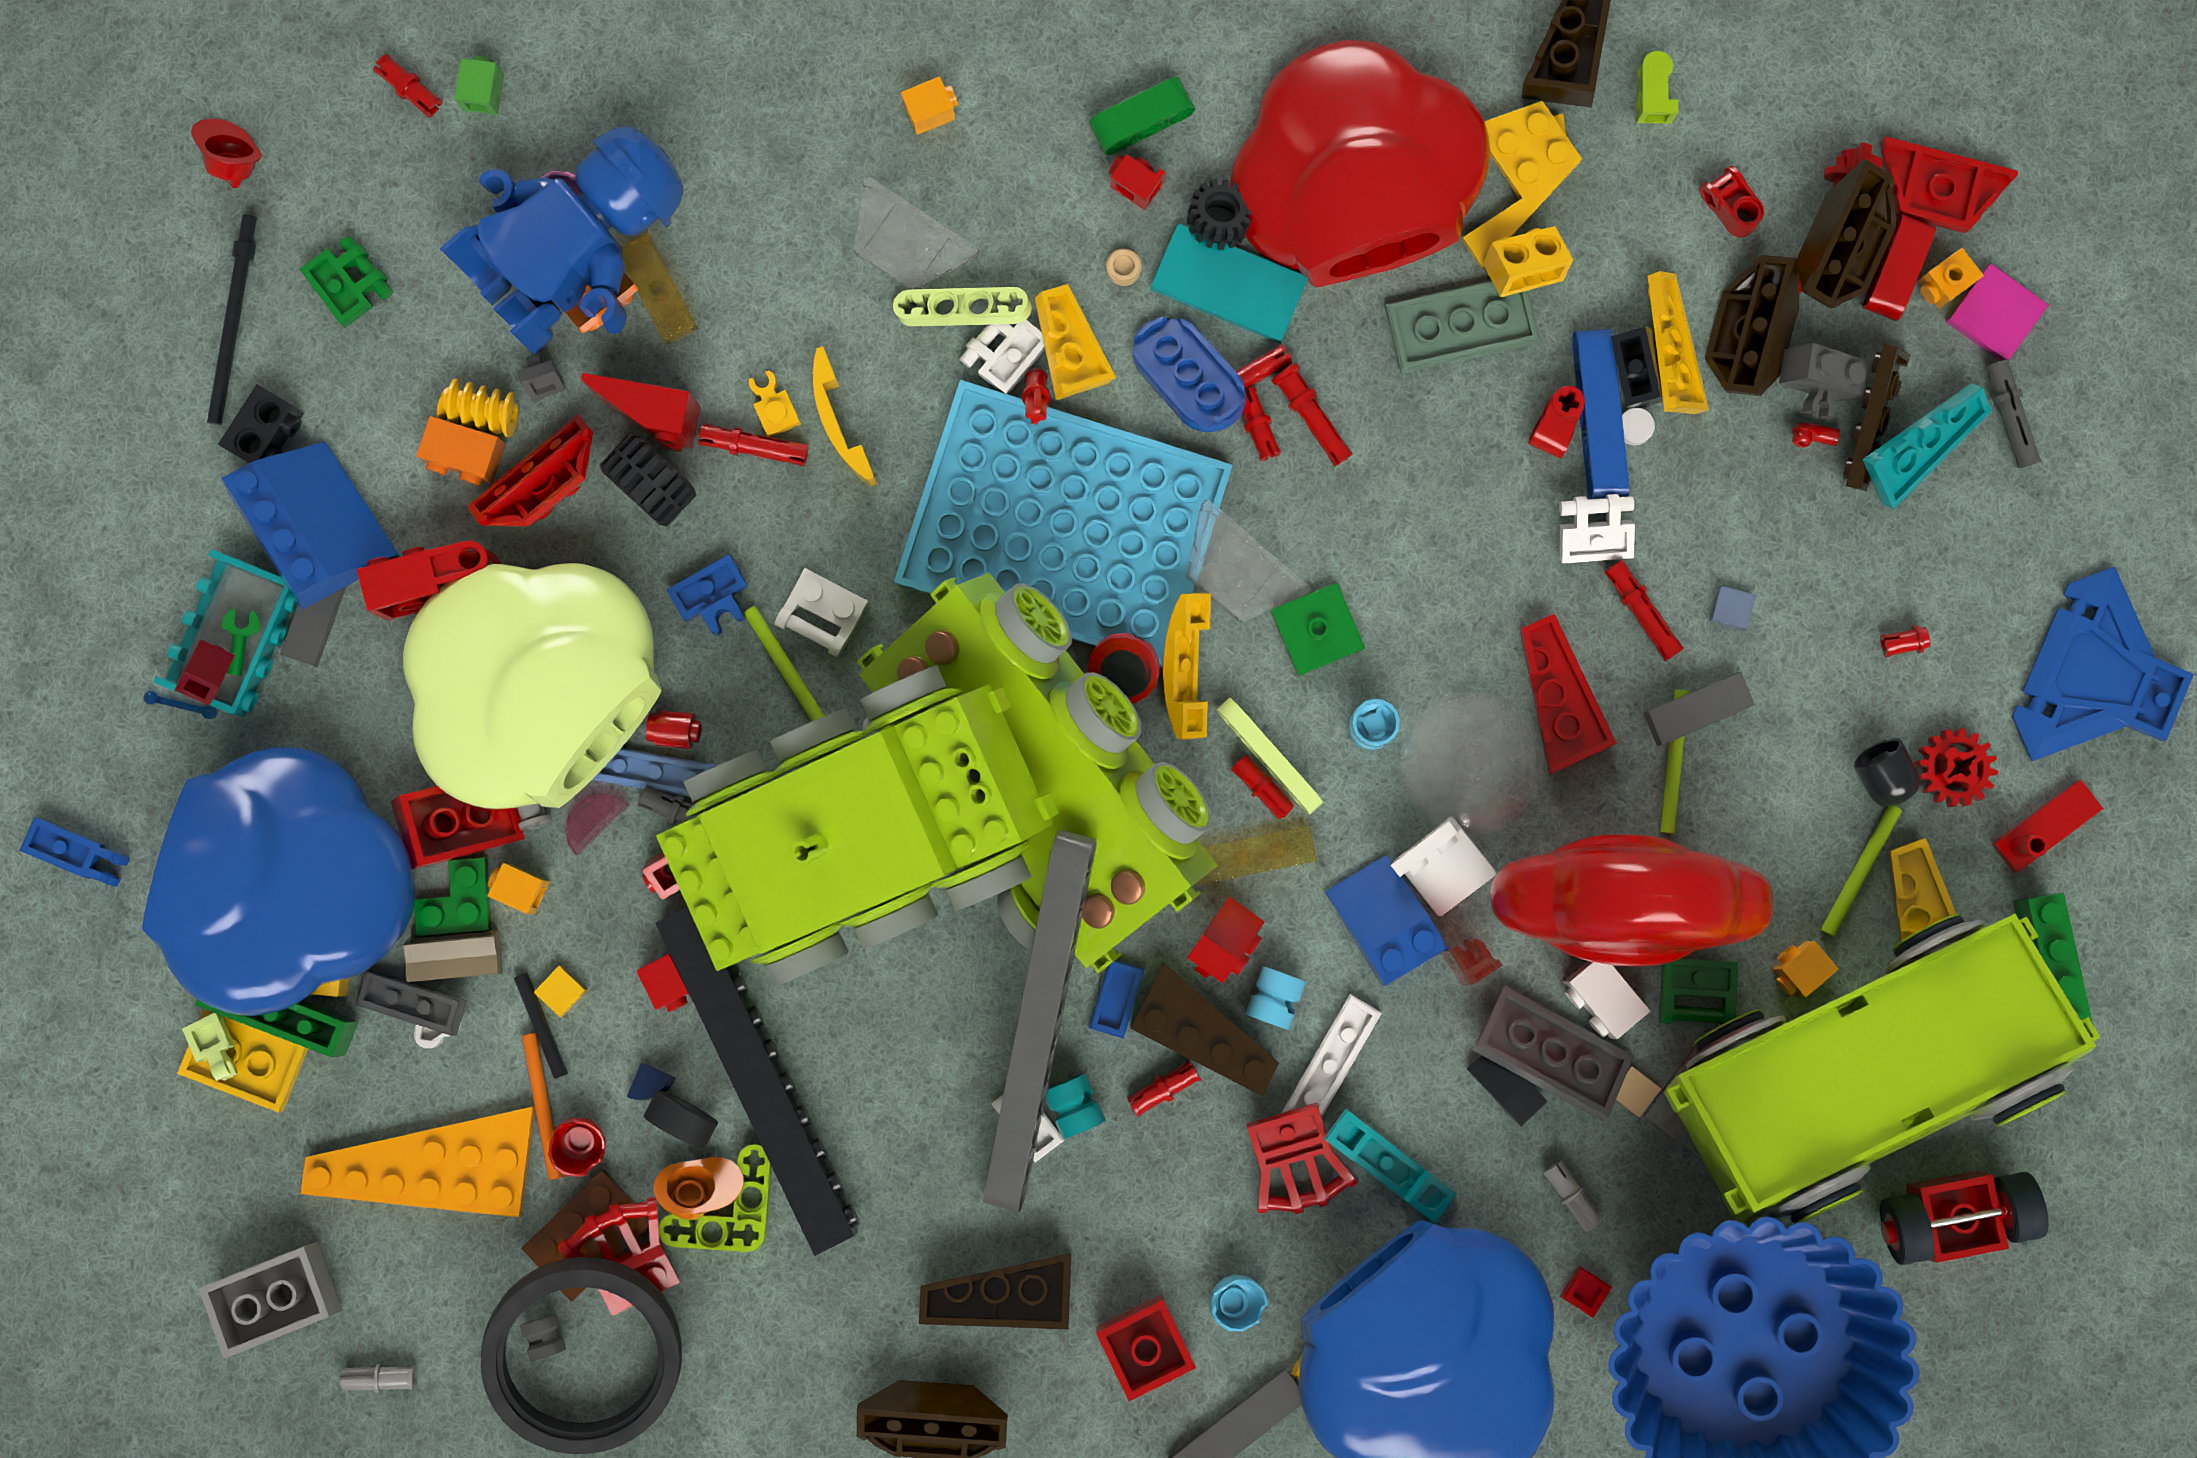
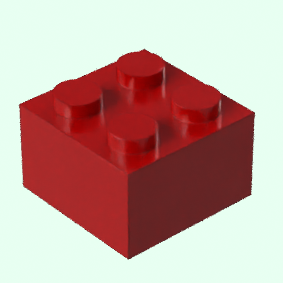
(1145, 1347)

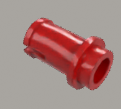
(1906, 641)

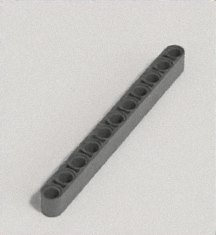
(1039, 1019)

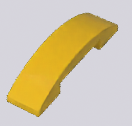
(823, 381)
(1180, 665)

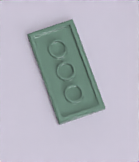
(1459, 325)

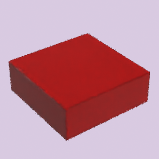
(1586, 1291)

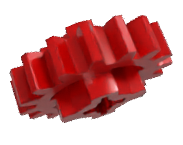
(1946, 757)

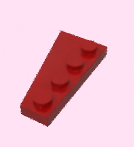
(1564, 703)

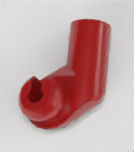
(1807, 432)

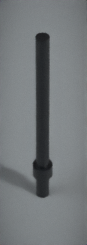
(243, 252)

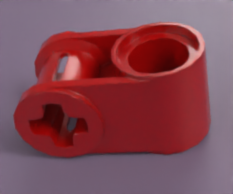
(1732, 195)
(1556, 427)

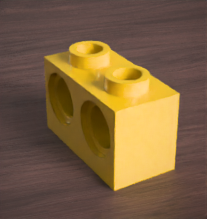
(1527, 261)

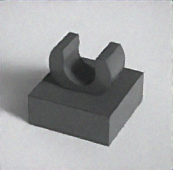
(540, 378)

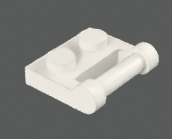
(827, 602)

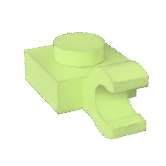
(209, 1041)

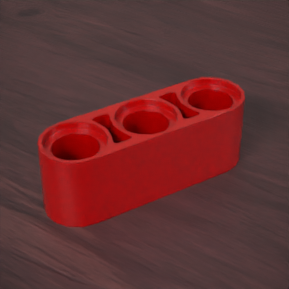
(1899, 268)

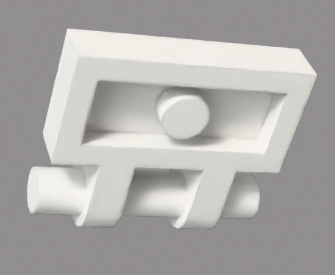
(1012, 357)
(1596, 539)

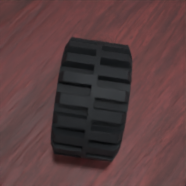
(648, 479)

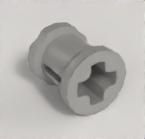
(532, 816)

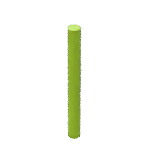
(783, 663)
(1672, 780)
(1861, 870)

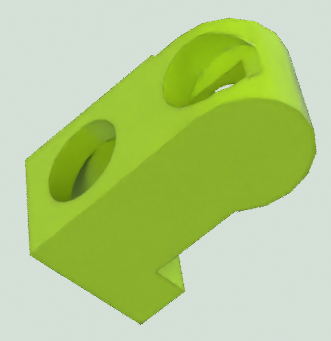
(1652, 90)

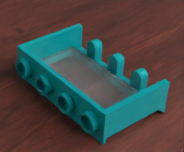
(245, 589)

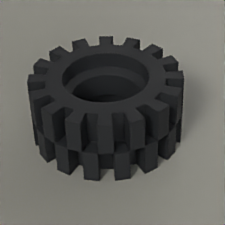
(1213, 230)

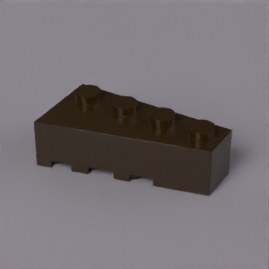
(1569, 55)

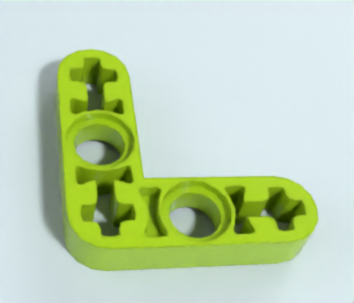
(741, 1215)

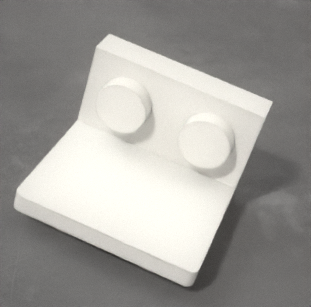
(1445, 866)

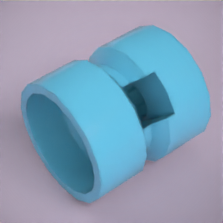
(1373, 724)
(1275, 998)

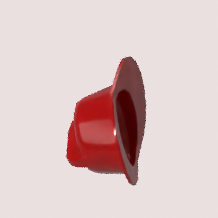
(226, 150)

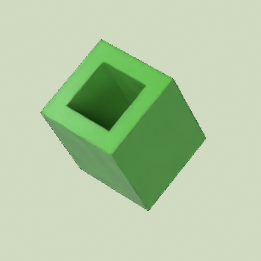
(479, 85)

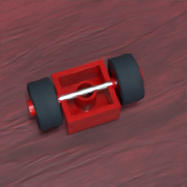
(1962, 1216)

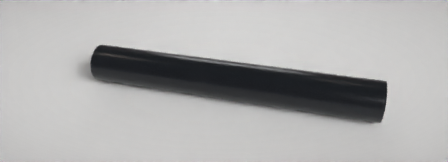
(540, 1025)

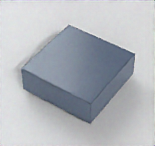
(1732, 608)

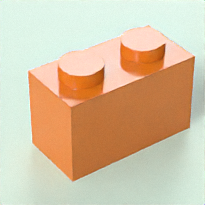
(460, 450)

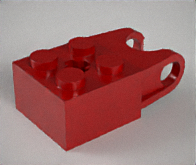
(405, 583)

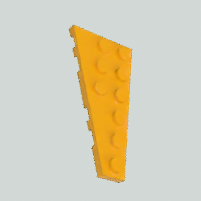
(450, 1167)

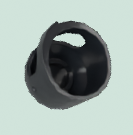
(1891, 779)

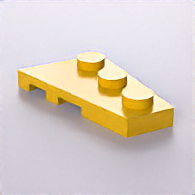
(1070, 344)

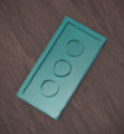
(1229, 284)

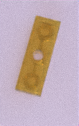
(648, 272)

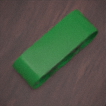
(1142, 115)

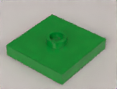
(1317, 629)

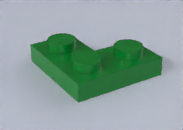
(465, 908)

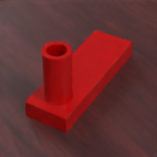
(2047, 826)

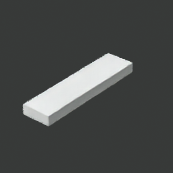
(1334, 1055)

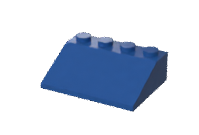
(308, 520)

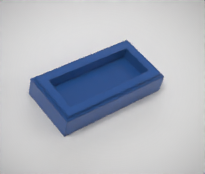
(1116, 998)

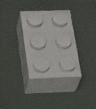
(270, 1299)

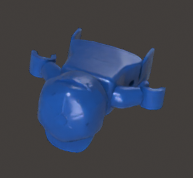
(560, 242)

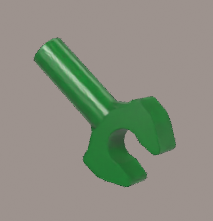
(239, 638)

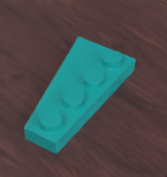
(1920, 448)

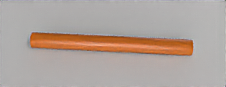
(540, 1098)

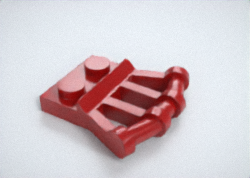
(1290, 1139)
(647, 1259)

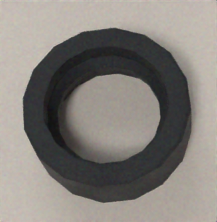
(680, 1119)

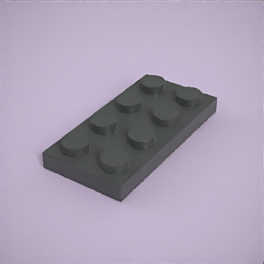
(1553, 1053)

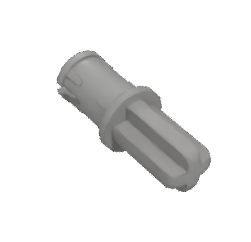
(1573, 1196)
(379, 1378)

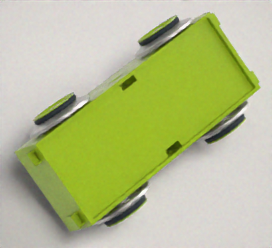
(1946, 1034)

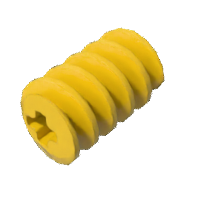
(478, 408)

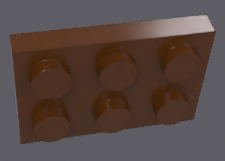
(592, 1199)

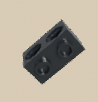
(253, 424)

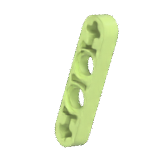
(961, 312)
(1269, 756)

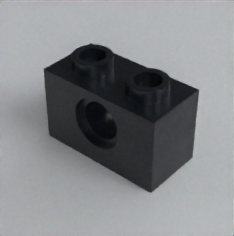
(1638, 367)

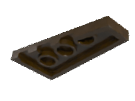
(1877, 414)

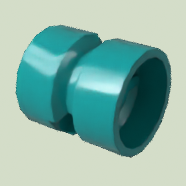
(1074, 1106)

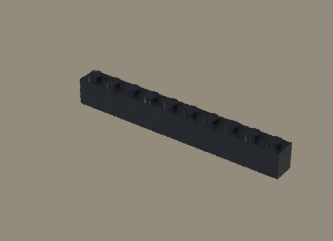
(762, 1087)

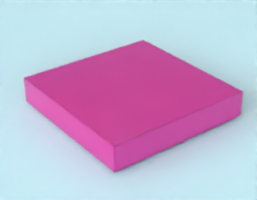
(1997, 313)

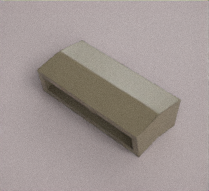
(453, 956)

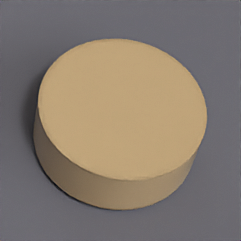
(1123, 267)

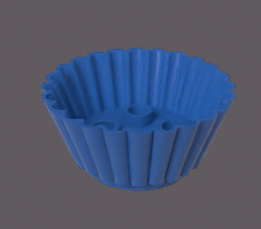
(1763, 1349)

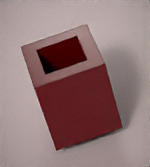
(204, 672)

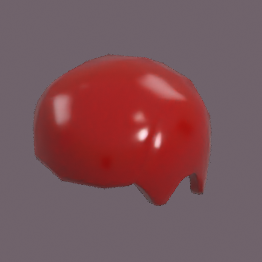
(576, 1146)

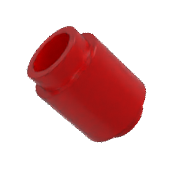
(673, 729)

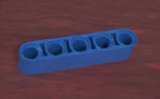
(1602, 414)

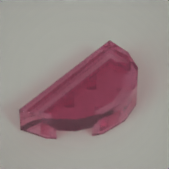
(590, 819)

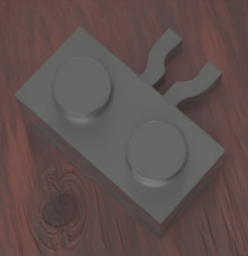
(1824, 375)

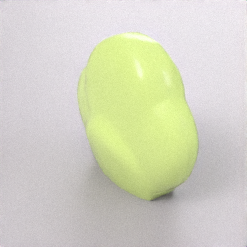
(527, 681)

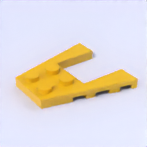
(1534, 161)

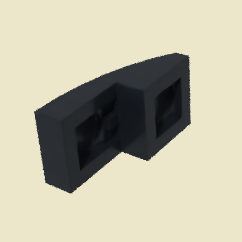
(1508, 1089)

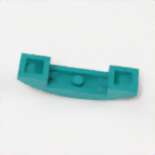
(1390, 1166)

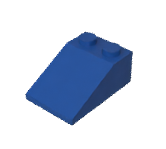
(1386, 921)

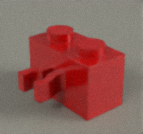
(1226, 941)

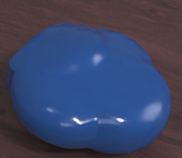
(276, 882)
(1431, 1351)

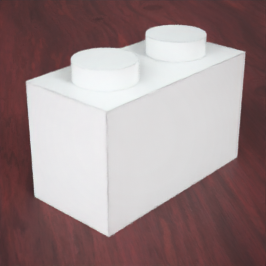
(1606, 999)

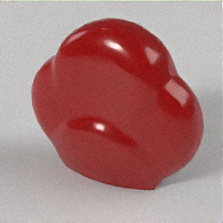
(1359, 163)
(1631, 899)

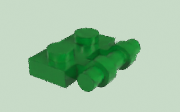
(337, 288)

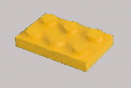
(264, 1066)

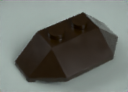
(1848, 236)
(1755, 326)
(932, 1421)

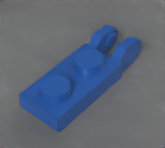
(70, 851)

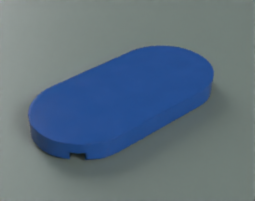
(1189, 374)

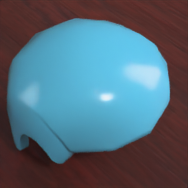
(1237, 1302)

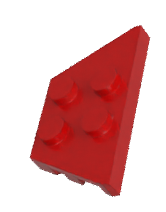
(1942, 185)

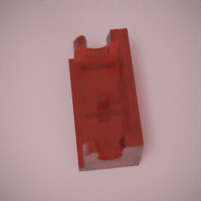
(1471, 964)

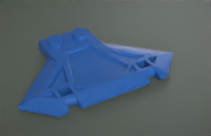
(2097, 674)

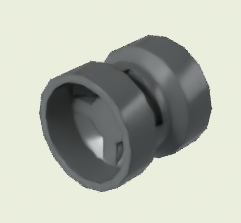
(543, 1337)

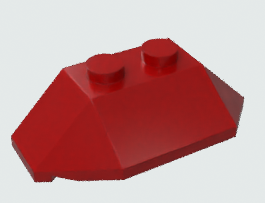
(539, 480)

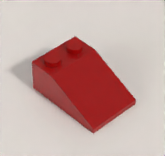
(660, 412)
(444, 828)

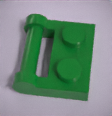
(1702, 979)

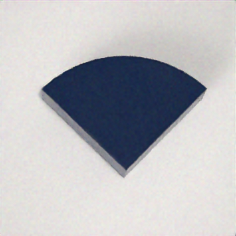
(648, 1082)

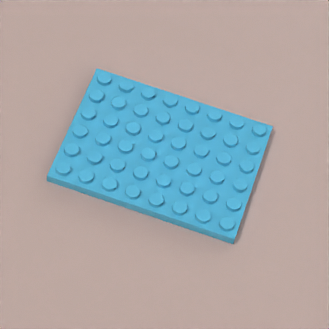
(1065, 508)

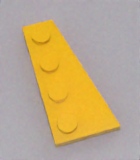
(1676, 354)
(1918, 888)

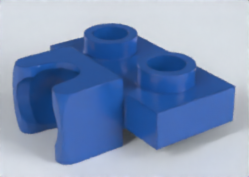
(710, 593)

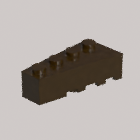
(1196, 1029)
(1011, 1297)

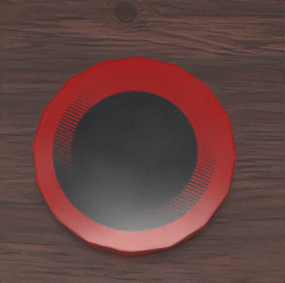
(1126, 663)

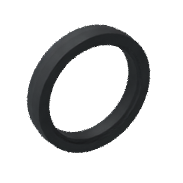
(572, 1436)

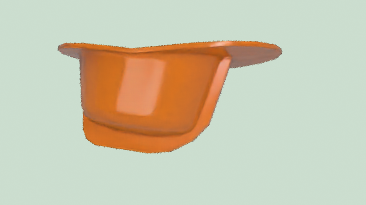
(698, 1186)

